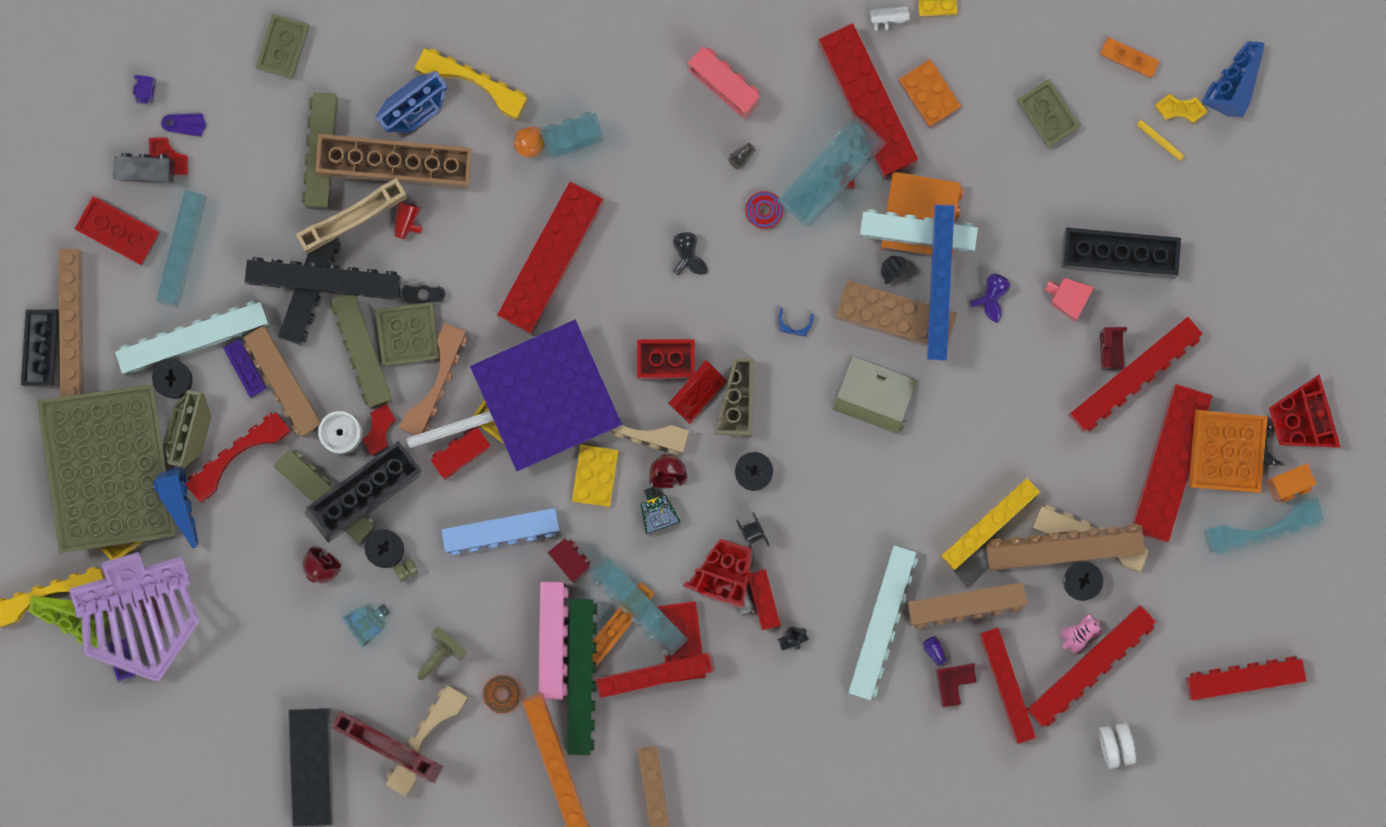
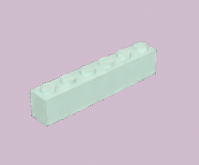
(913, 231)

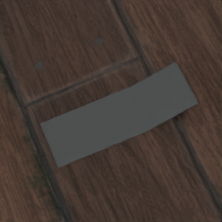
(974, 566)

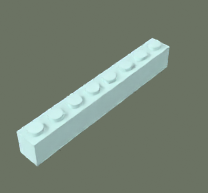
(192, 338)
(881, 623)

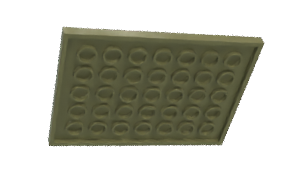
(103, 466)

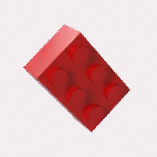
(665, 359)

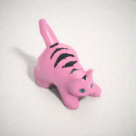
(1077, 636)

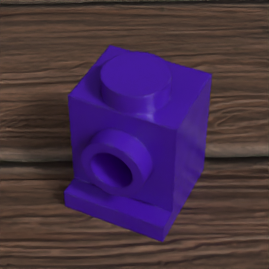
(144, 89)

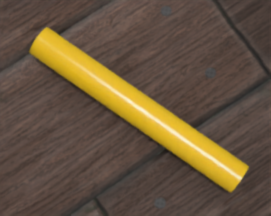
(1160, 140)

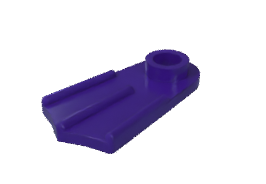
(185, 124)

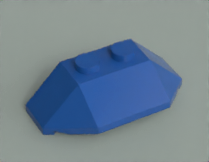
(413, 103)

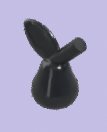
(685, 244)

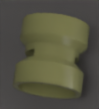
(401, 571)

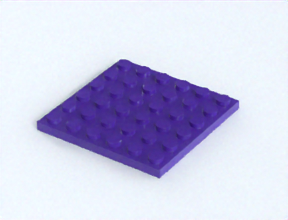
(546, 395)

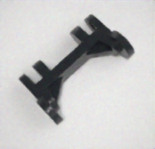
(1268, 457)

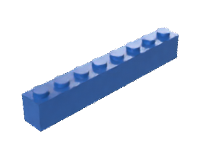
(940, 282)

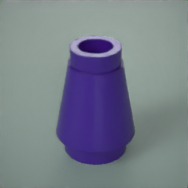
(934, 649)

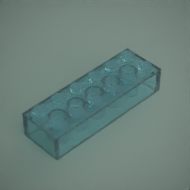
(832, 171)

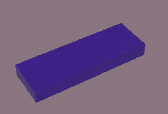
(245, 368)

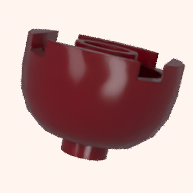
(667, 471)
(320, 567)

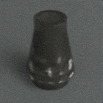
(741, 156)

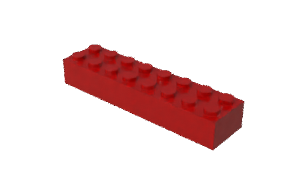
(867, 97)
(550, 258)
(1169, 464)

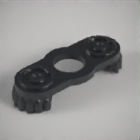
(410, 294)

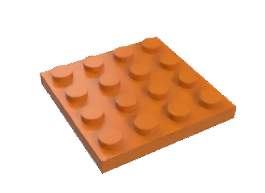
(1228, 451)

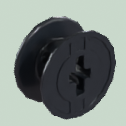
(164, 371)
(751, 460)
(752, 532)
(373, 550)
(1072, 584)

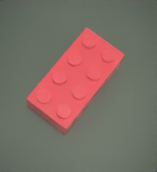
(723, 82)

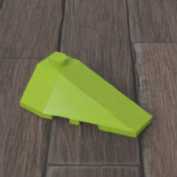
(63, 614)

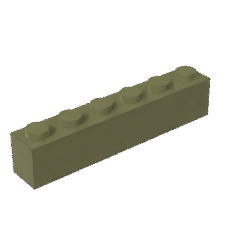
(320, 122)
(362, 350)
(313, 487)

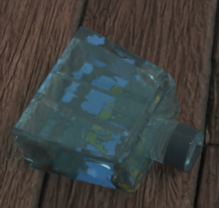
(366, 622)

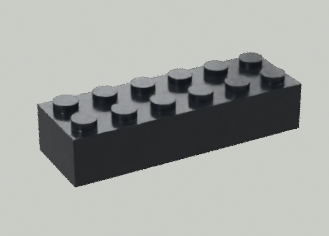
(1121, 253)
(363, 491)
(311, 767)

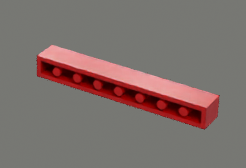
(1135, 374)
(1091, 665)

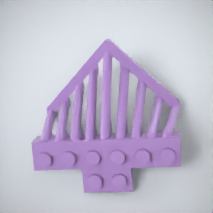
(128, 583)

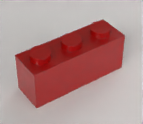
(460, 452)
(763, 600)

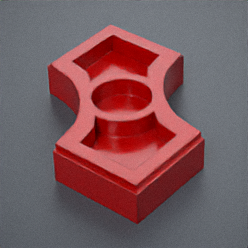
(161, 146)
(381, 421)

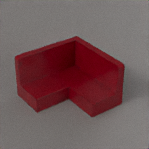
(1112, 347)
(948, 682)

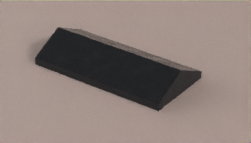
(39, 347)

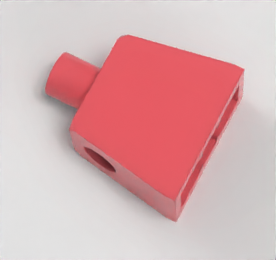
(1069, 297)

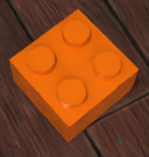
(1294, 481)

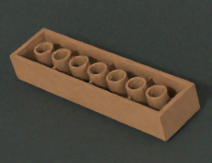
(393, 159)

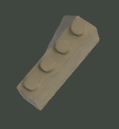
(737, 404)

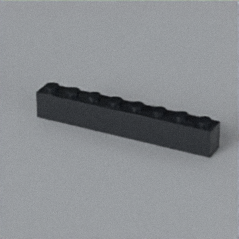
(323, 279)

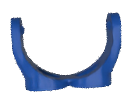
(802, 332)

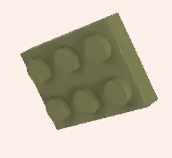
(282, 46)
(1048, 113)

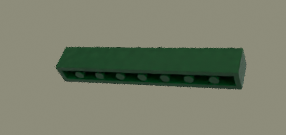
(580, 677)

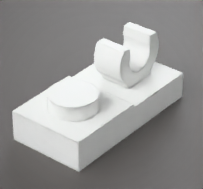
(895, 15)

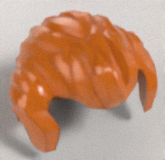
(529, 142)

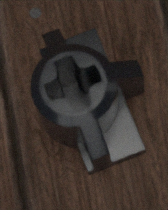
(893, 268)
(792, 637)

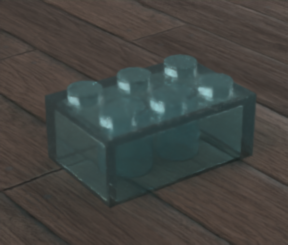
(572, 134)

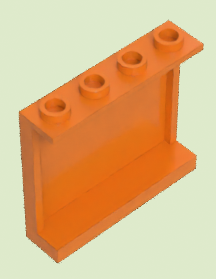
(917, 197)

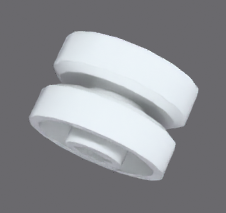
(351, 433)
(1117, 745)

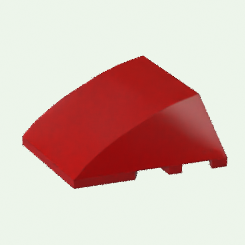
(1305, 417)
(723, 574)

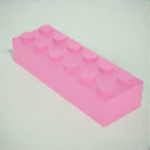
(552, 640)

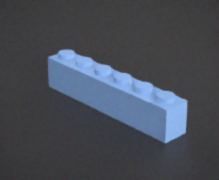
(500, 530)

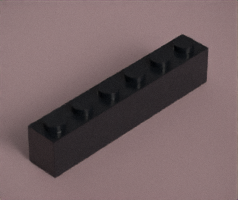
(303, 303)

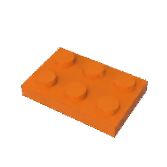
(929, 93)

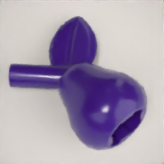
(995, 288)

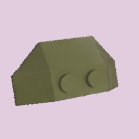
(187, 429)

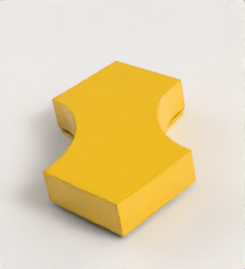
(1171, 107)

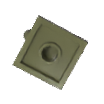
(445, 647)

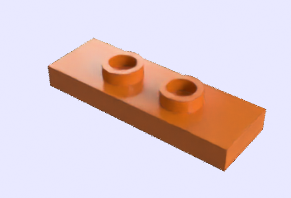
(1129, 57)

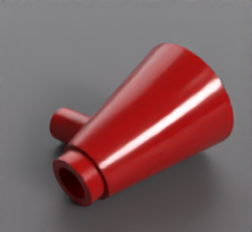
(405, 218)

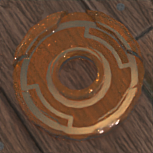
(490, 694)

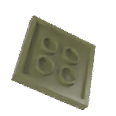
(407, 334)

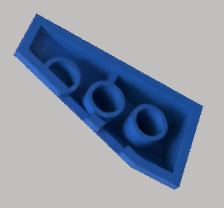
(1235, 87)
(173, 495)

